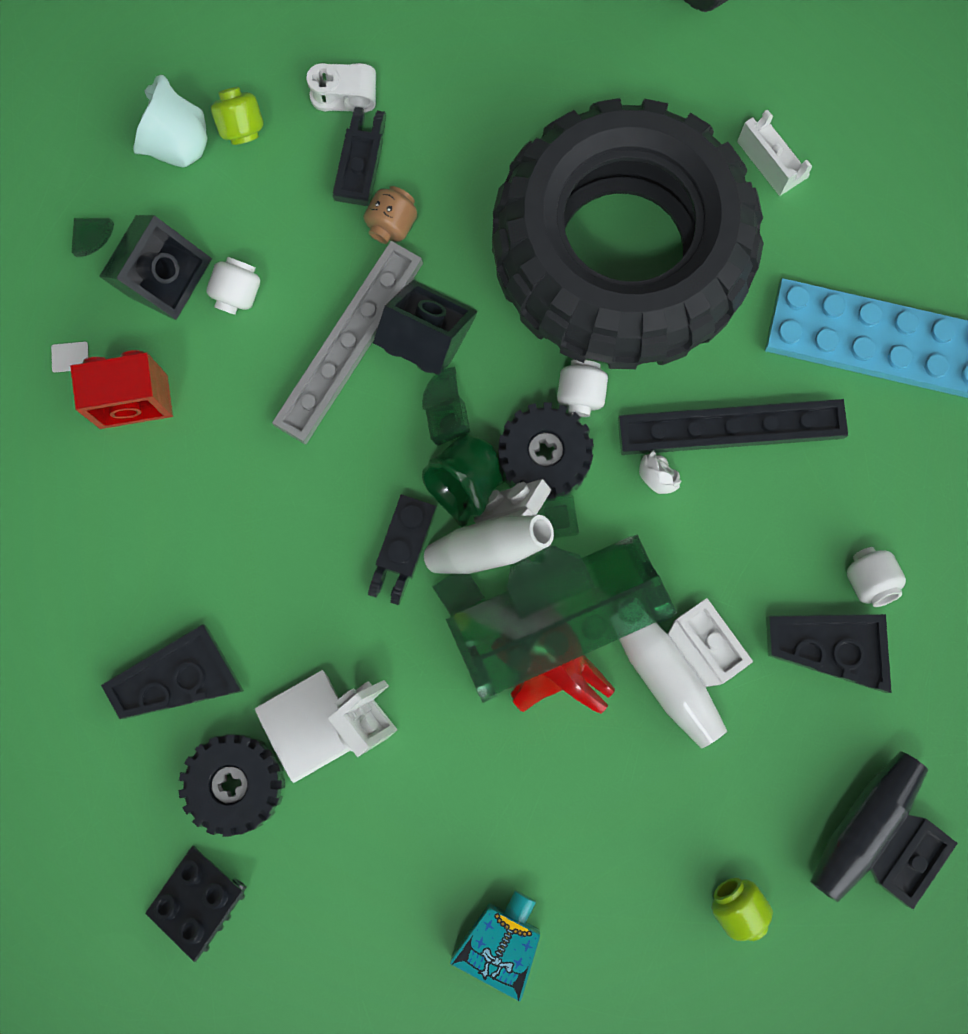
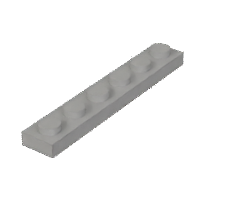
(346, 344)

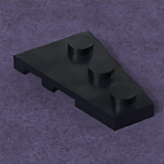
(834, 645)
(175, 676)

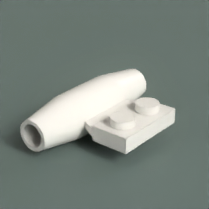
(499, 537)
(681, 664)

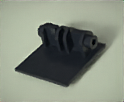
(195, 903)

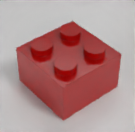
(121, 390)

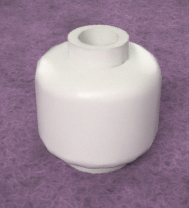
(233, 285)
(582, 387)
(876, 577)

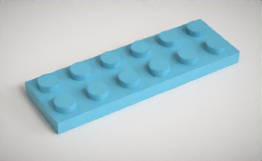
(870, 337)

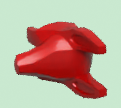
(573, 679)

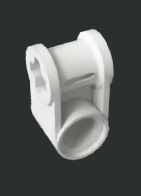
(344, 87)

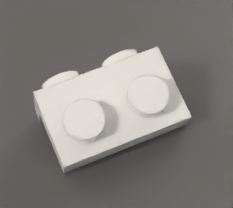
(361, 720)

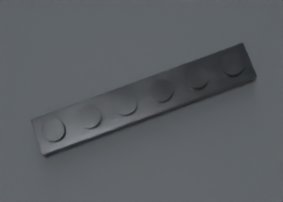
(732, 427)

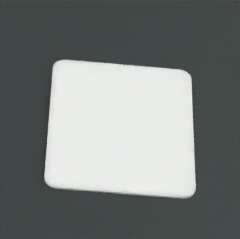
(68, 354)

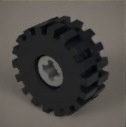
(554, 428)
(254, 799)

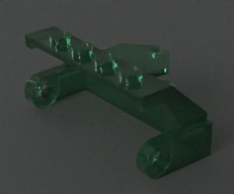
(558, 613)

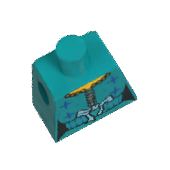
(501, 946)

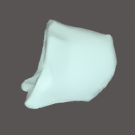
(170, 127)

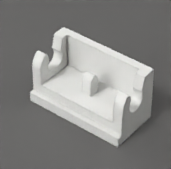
(772, 154)

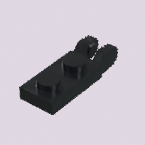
(359, 159)
(403, 545)

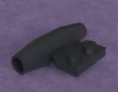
(883, 838)

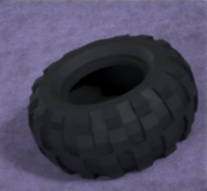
(644, 155)

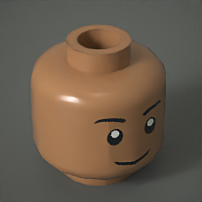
(390, 215)

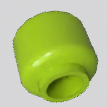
(237, 116)
(742, 909)

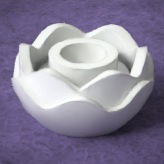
(658, 474)

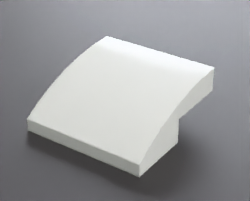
(300, 726)

